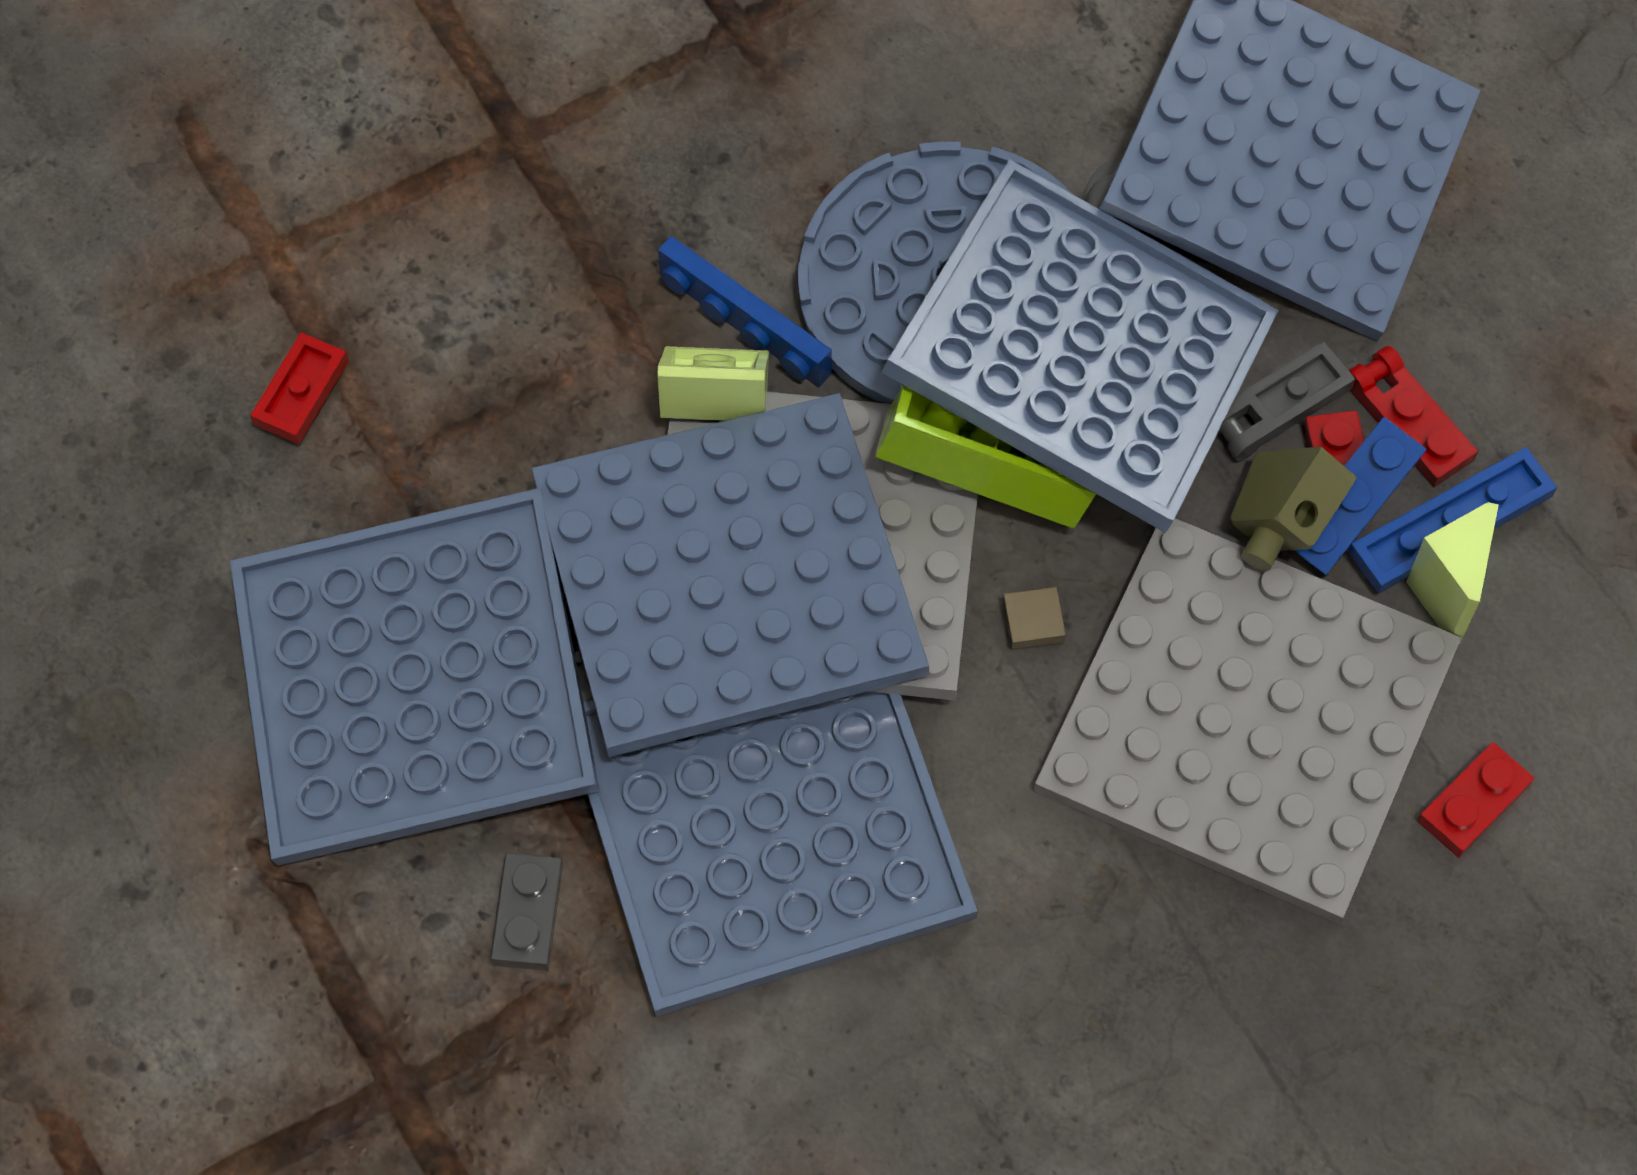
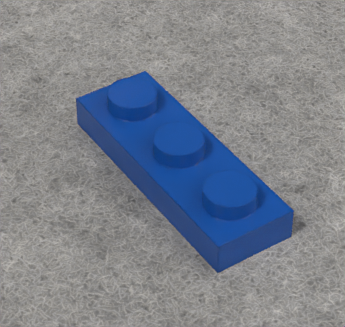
(1379, 468)

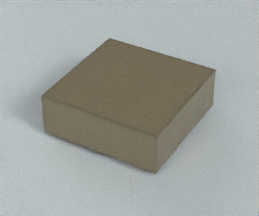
(1034, 618)

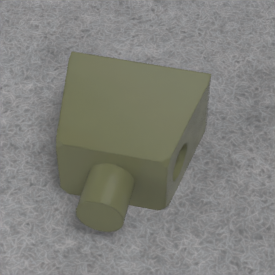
(1288, 501)

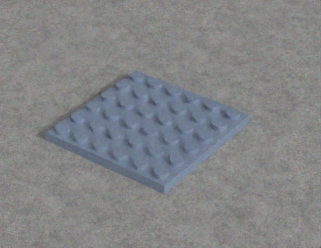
(1293, 155)
(1083, 344)
(728, 574)
(411, 677)
(775, 846)

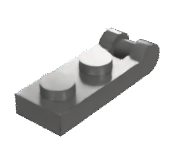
(1285, 399)

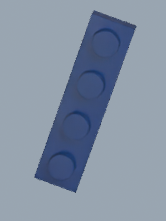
(754, 319)
(1512, 483)

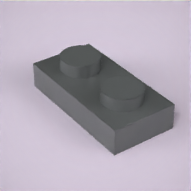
(527, 911)

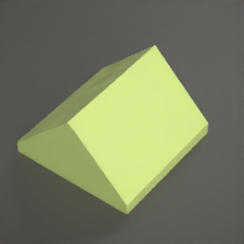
(712, 383)
(1453, 568)

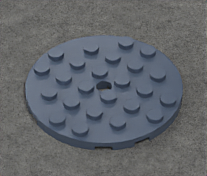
(882, 247)

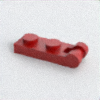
(1414, 413)

